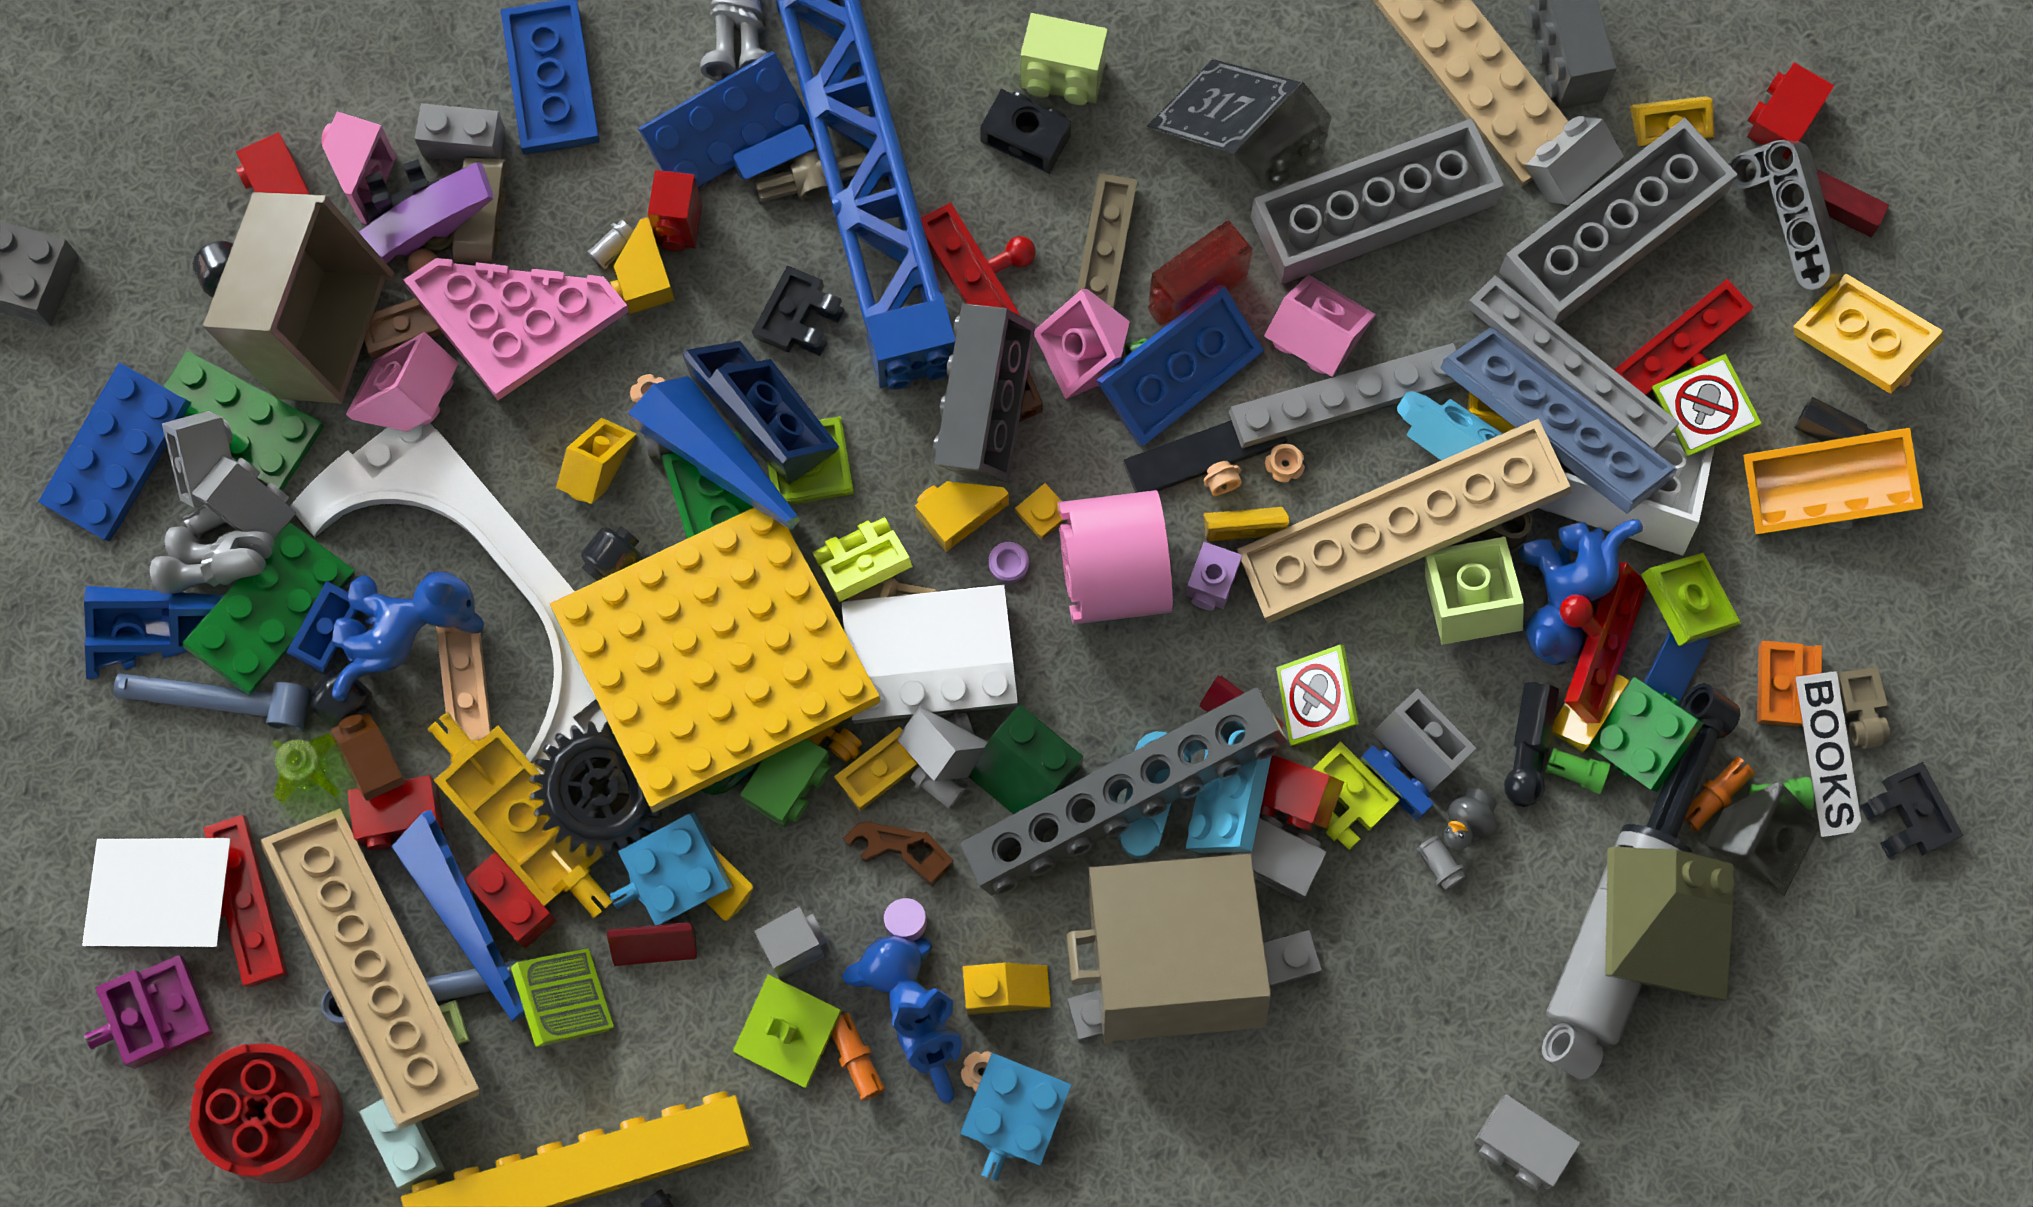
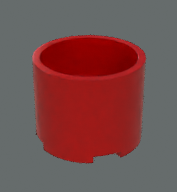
(300, 1110)

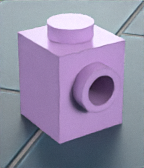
(1213, 577)

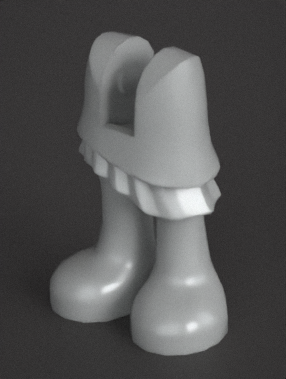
(729, 14)
(191, 563)

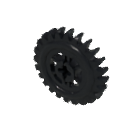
(572, 819)

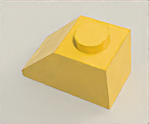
(641, 272)
(594, 460)
(958, 510)
(1005, 987)

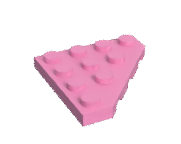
(513, 320)

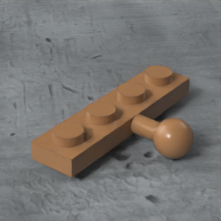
(402, 321)

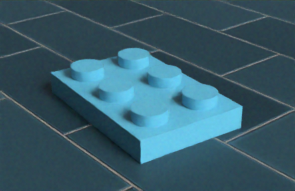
(1229, 808)

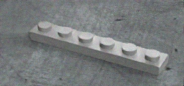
(1571, 362)
(1340, 396)
(1285, 961)

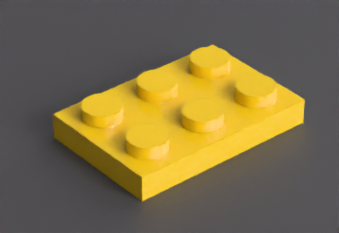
(1868, 333)

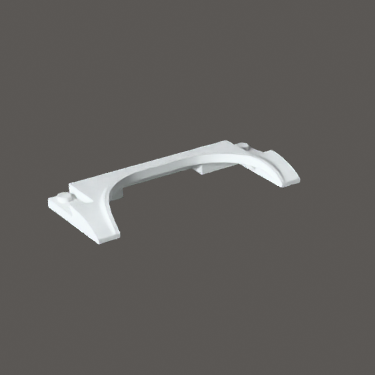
(428, 473)

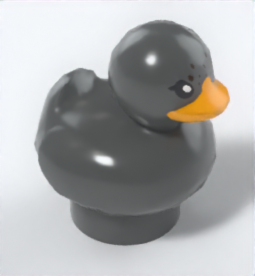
(1470, 819)

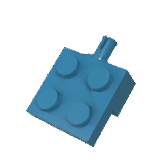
(672, 870)
(1014, 1112)

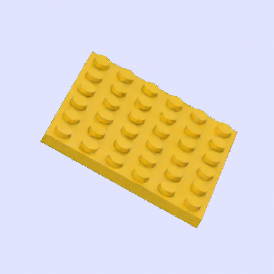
(713, 655)

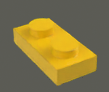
(876, 771)

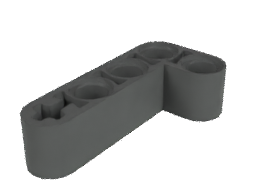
(1792, 217)

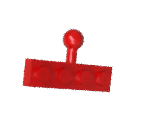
(966, 265)
(1686, 338)
(1605, 642)
(248, 906)

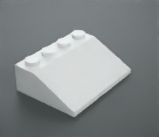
(1666, 516)
(934, 651)

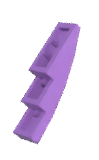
(429, 213)

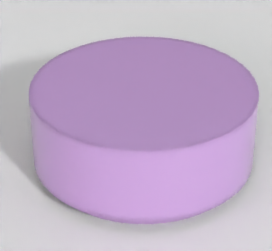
(1008, 562)
(905, 919)

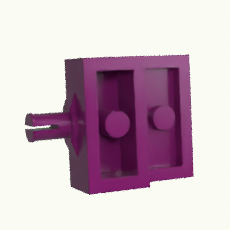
(151, 1012)

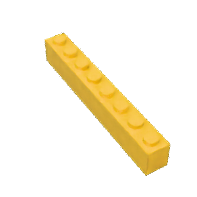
(598, 1160)

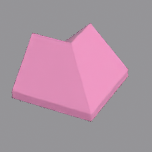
(1082, 342)

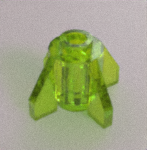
(308, 772)

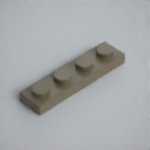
(1107, 236)

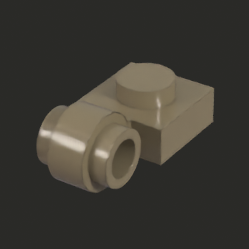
(1863, 695)

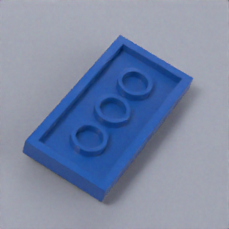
(549, 76)
(724, 120)
(1180, 365)
(113, 452)

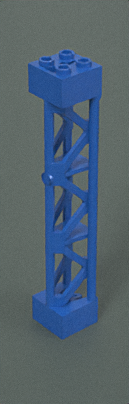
(904, 340)

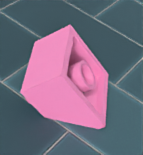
(356, 151)
(1318, 325)
(405, 385)

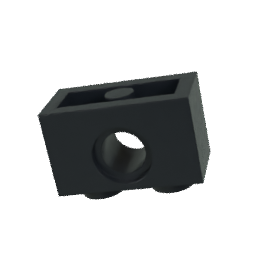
(1036, 148)

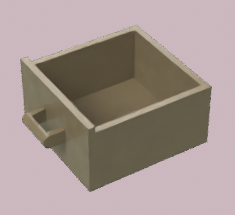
(297, 296)
(1175, 948)

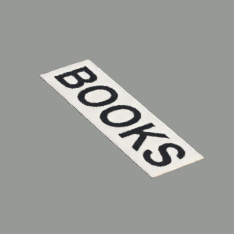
(1828, 753)

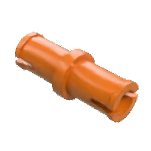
(1717, 793)
(856, 1058)

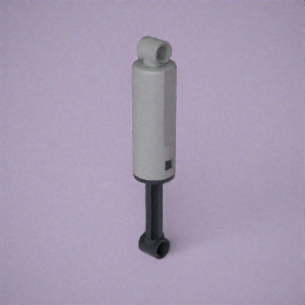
(1586, 1003)

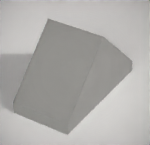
(941, 746)

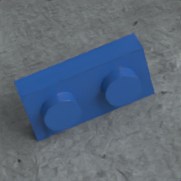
(1412, 793)

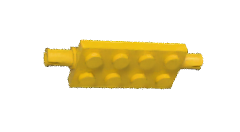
(493, 792)

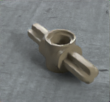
(806, 177)

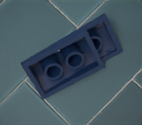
(762, 407)

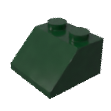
(1025, 762)

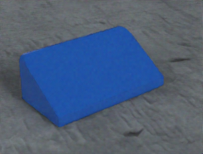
(773, 152)
(314, 639)
(1675, 666)

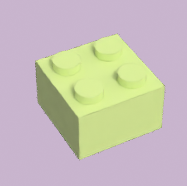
(1063, 59)
(1474, 590)

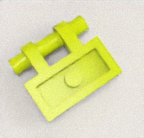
(862, 558)
(1361, 795)

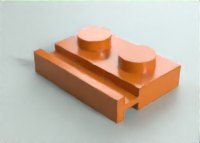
(1777, 686)

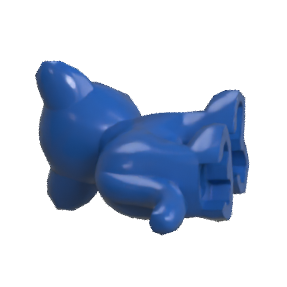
(1590, 576)
(437, 601)
(917, 1014)

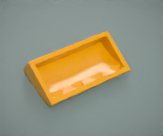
(1833, 481)

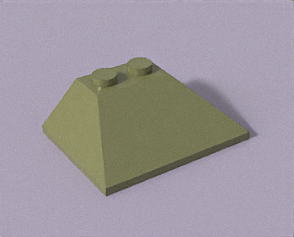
(1669, 920)

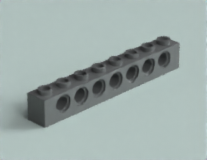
(1063, 809)

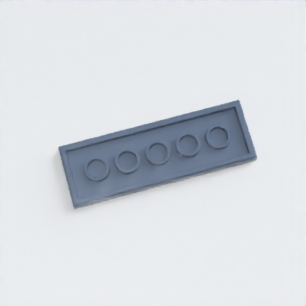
(1578, 431)

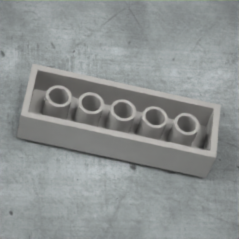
(1376, 201)
(1618, 222)

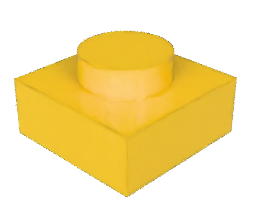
(1041, 511)

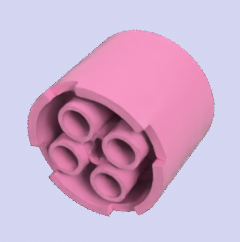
(1115, 557)

